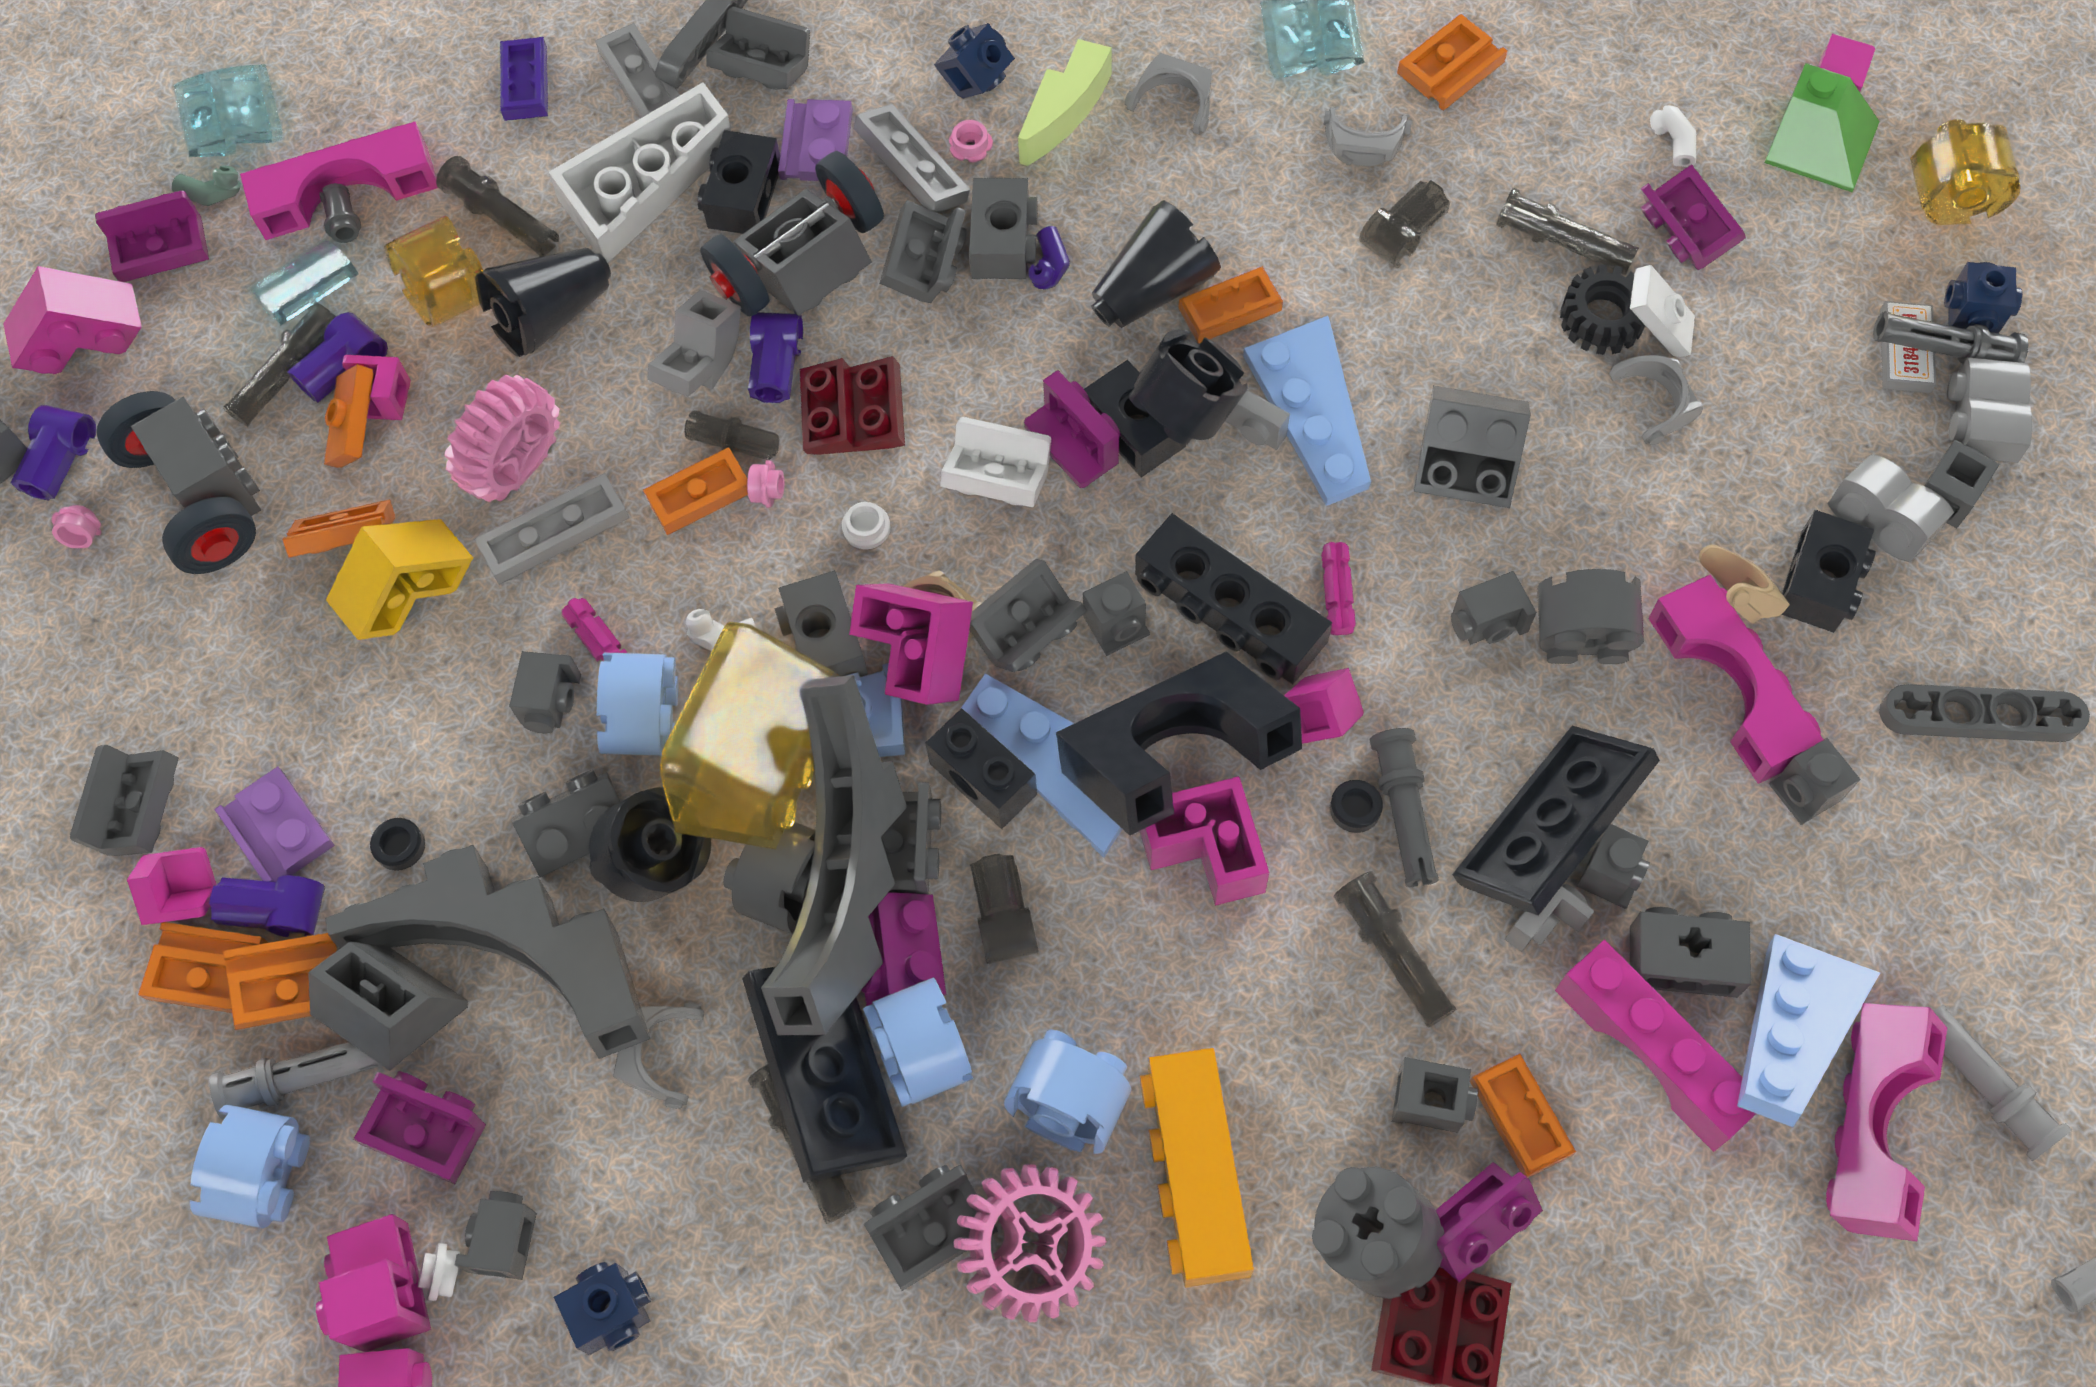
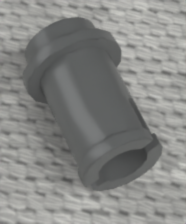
(339, 214)

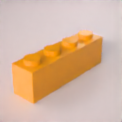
(1199, 1168)

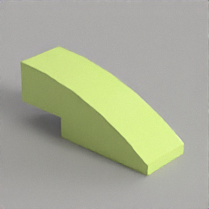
(1064, 100)

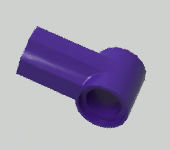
(343, 336)
(774, 351)
(55, 441)
(278, 906)

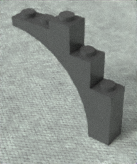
(850, 874)
(518, 922)

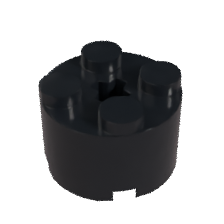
(1189, 387)
(625, 858)

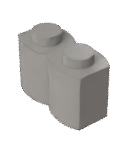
(1992, 408)
(1886, 500)

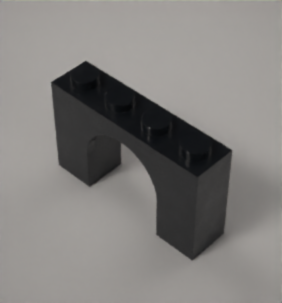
(1215, 698)

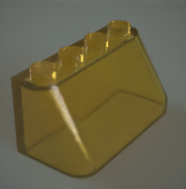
(742, 741)

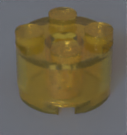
(1965, 172)
(435, 271)

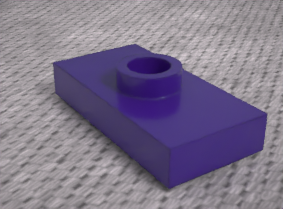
(523, 78)

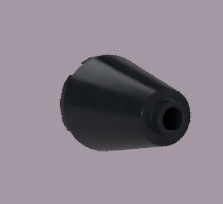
(1154, 267)
(540, 295)

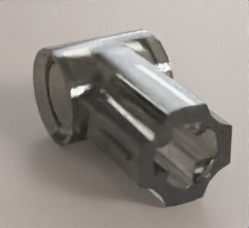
(1400, 229)
(1004, 920)

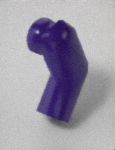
(1054, 260)

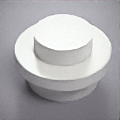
(866, 525)
(438, 1272)

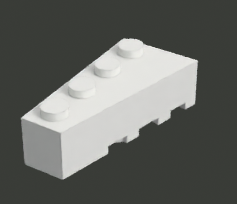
(640, 170)

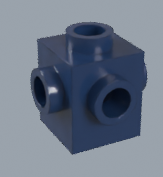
(974, 60)
(1983, 296)
(585, 1302)

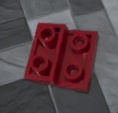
(851, 406)
(1444, 1332)

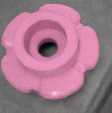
(967, 132)
(765, 483)
(75, 526)

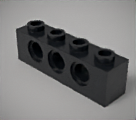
(1182, 548)

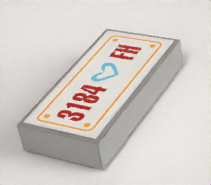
(1905, 366)

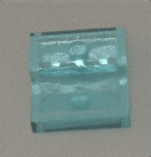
(1311, 36)
(227, 110)
(302, 281)

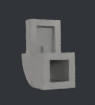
(702, 345)

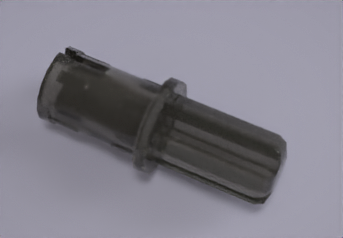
(731, 434)

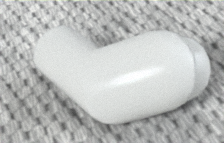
(1681, 131)
(704, 630)

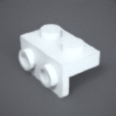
(997, 462)

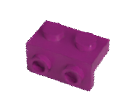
(1693, 217)
(153, 236)
(1080, 437)
(907, 944)
(420, 1127)
(1484, 1218)

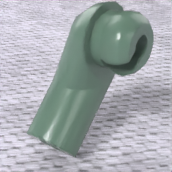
(222, 187)

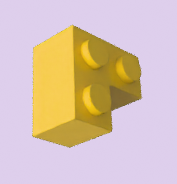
(391, 570)

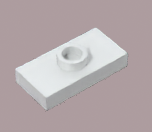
(1662, 311)

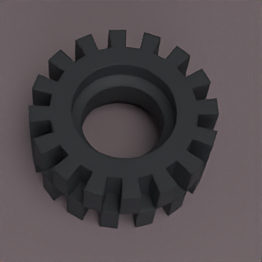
(1588, 326)

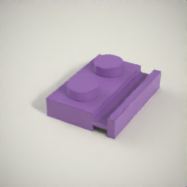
(811, 134)
(274, 827)

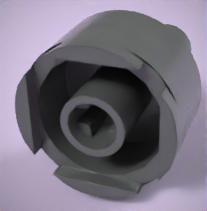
(1590, 616)
(773, 882)
(1349, 1224)

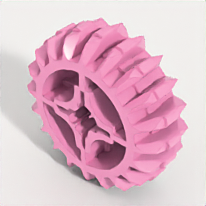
(502, 437)
(1067, 1218)

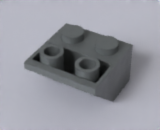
(1472, 446)
(380, 1001)

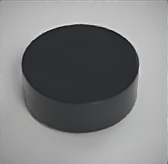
(1356, 806)
(397, 844)

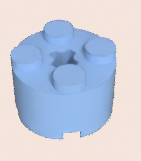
(636, 702)
(918, 1042)
(1069, 1092)
(247, 1167)

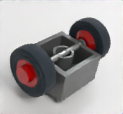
(800, 247)
(198, 470)

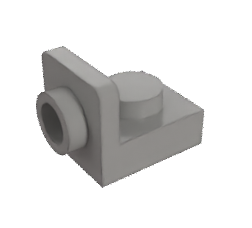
(1566, 904)

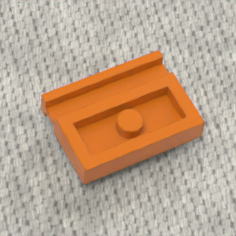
(1451, 61)
(335, 528)
(191, 966)
(272, 979)

